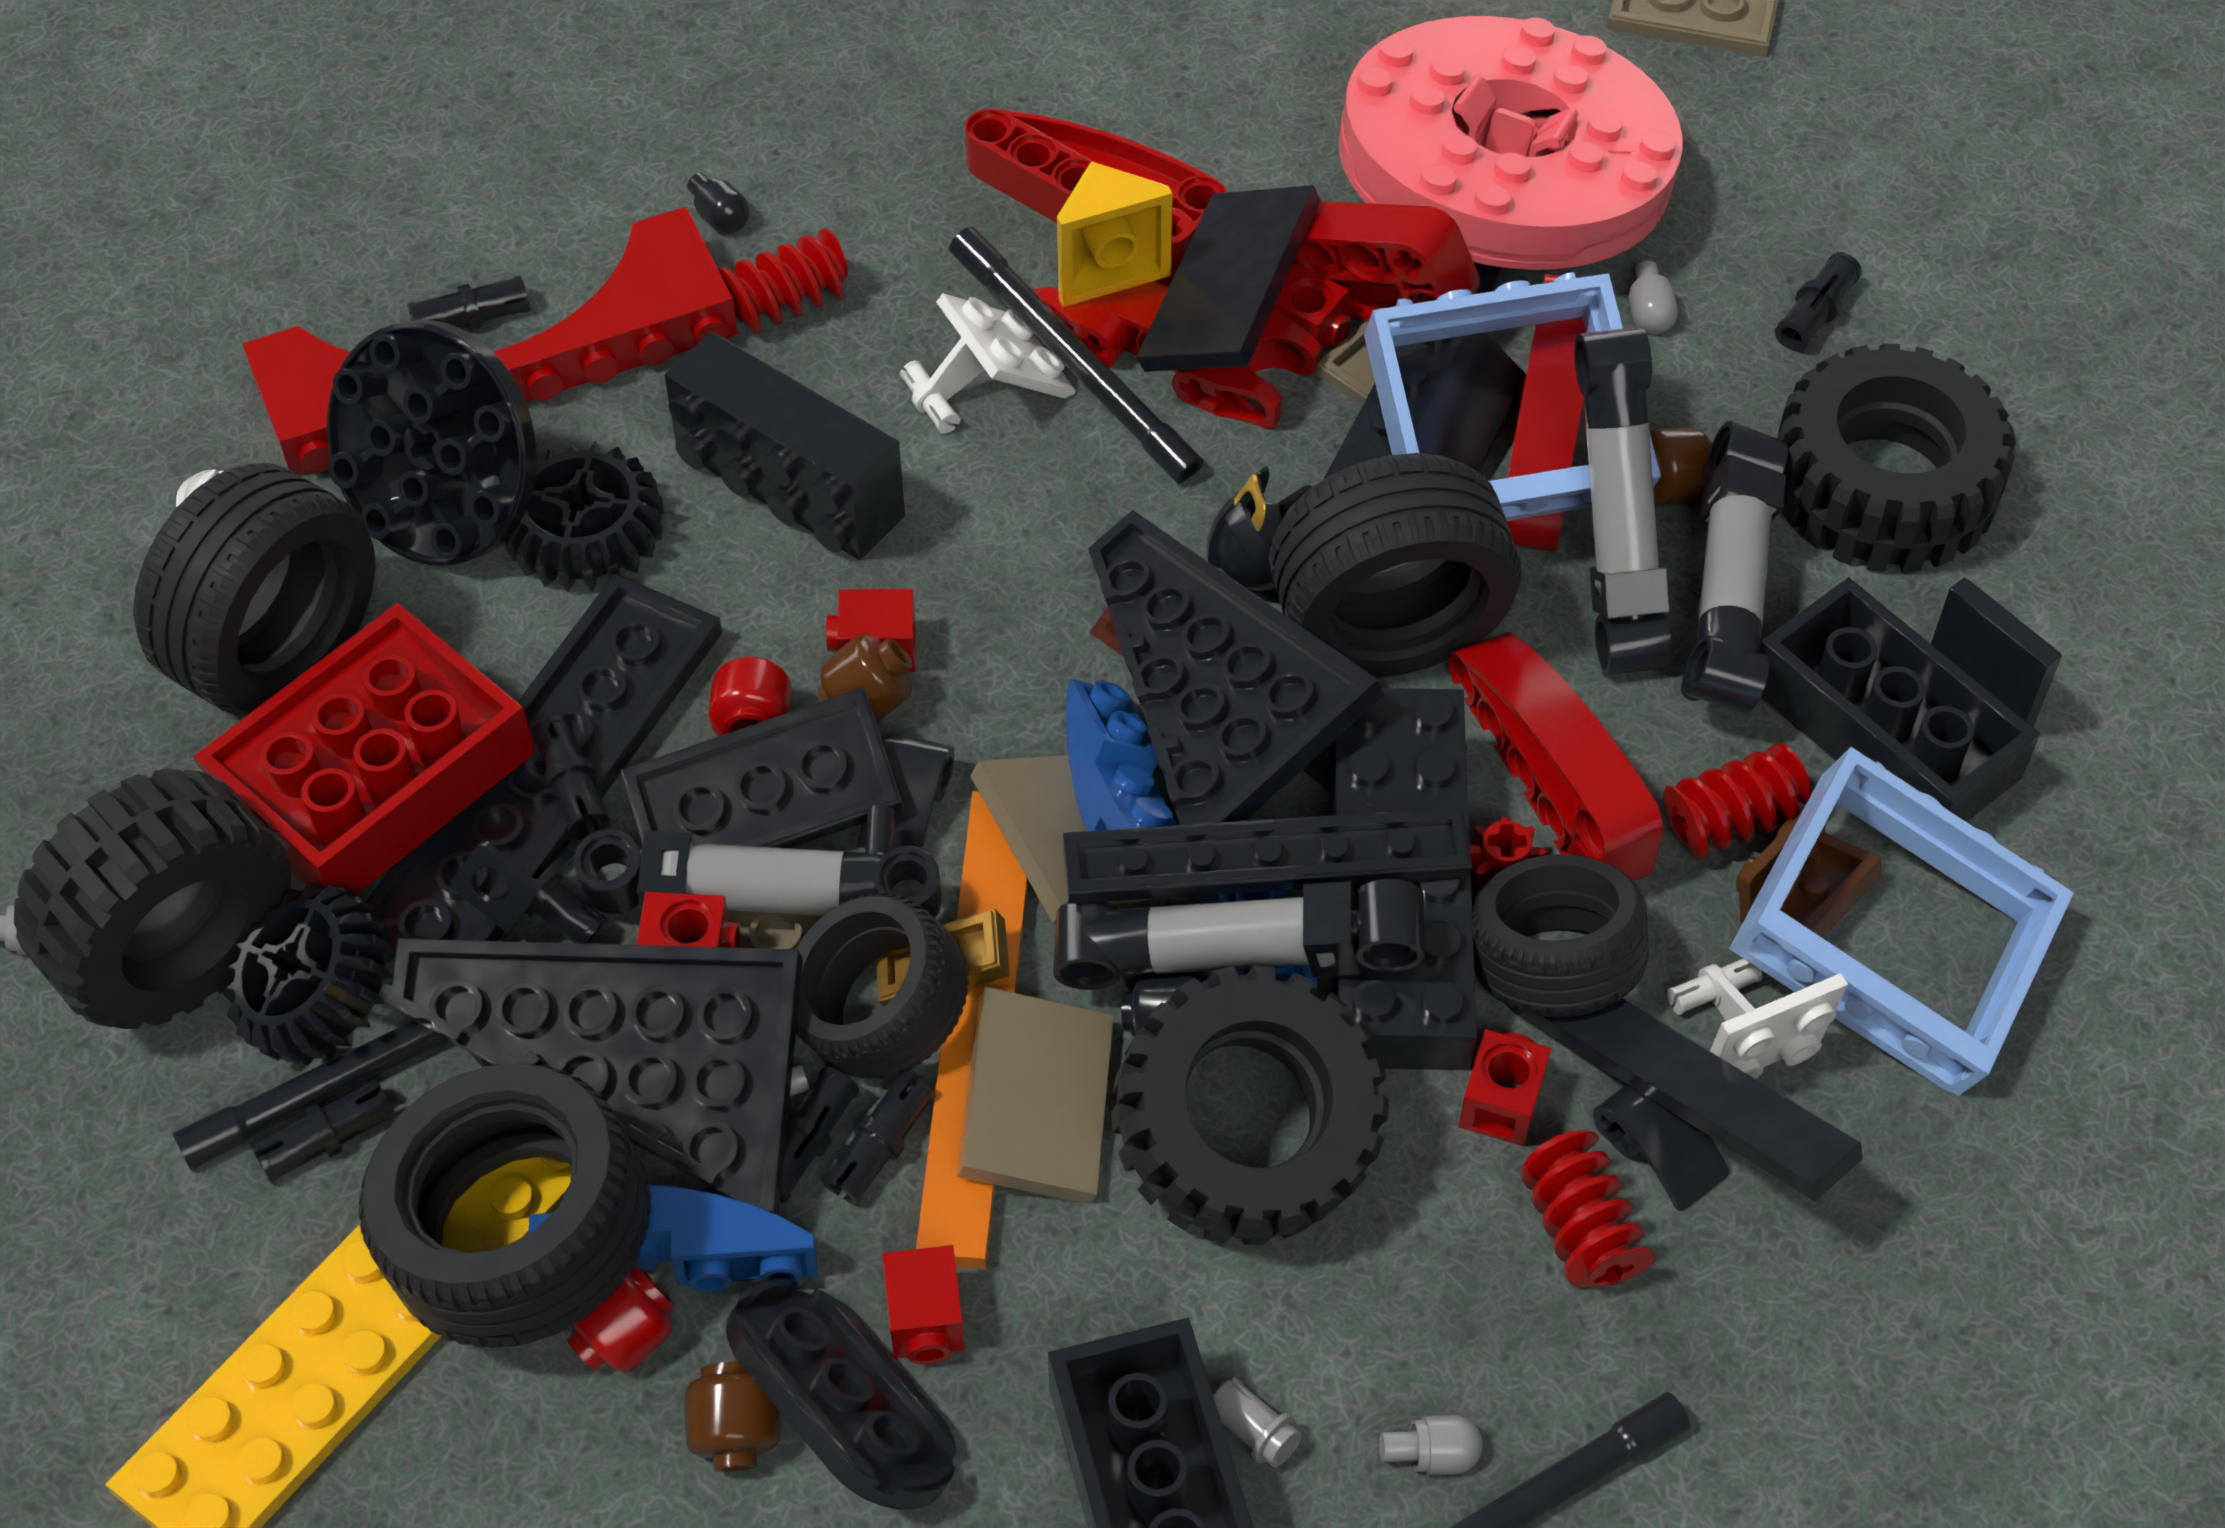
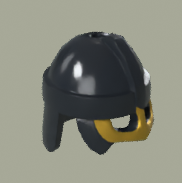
(1244, 533)

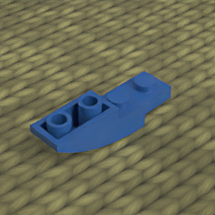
(1111, 759)
(719, 1240)

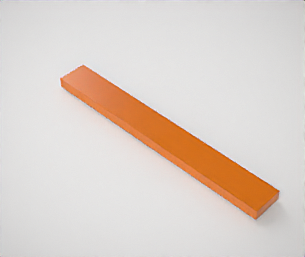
(953, 1207)

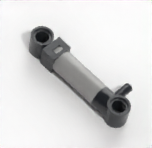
(1739, 509)
(1627, 581)
(752, 876)
(1321, 929)

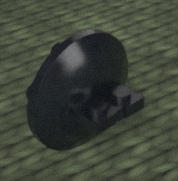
(431, 442)

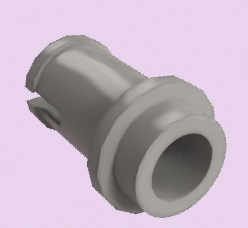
(1256, 1424)

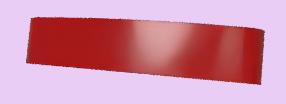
(1045, 157)
(1387, 253)
(1547, 421)
(1561, 754)

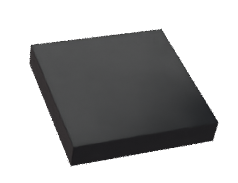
(1996, 649)

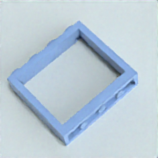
(1466, 314)
(1871, 1003)

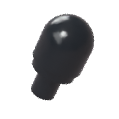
(719, 203)

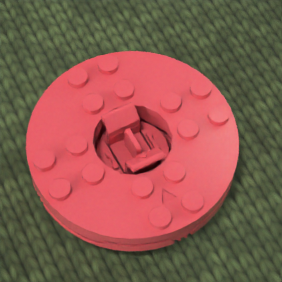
(1518, 134)

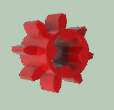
(1500, 847)

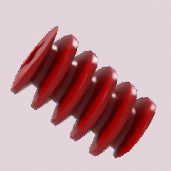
(787, 278)
(1737, 799)
(1580, 1212)

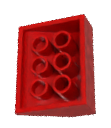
(371, 751)

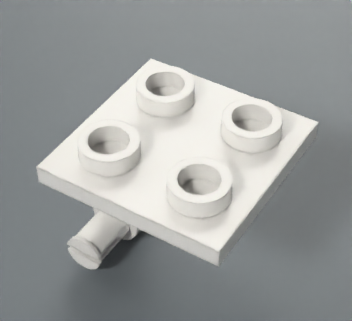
(988, 342)
(1761, 1036)

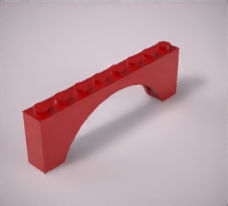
(649, 309)

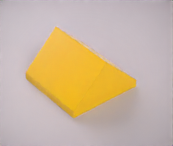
(1112, 234)

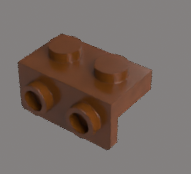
(1826, 887)

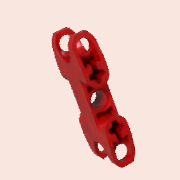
(1124, 318)

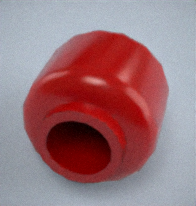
(747, 694)
(625, 1325)

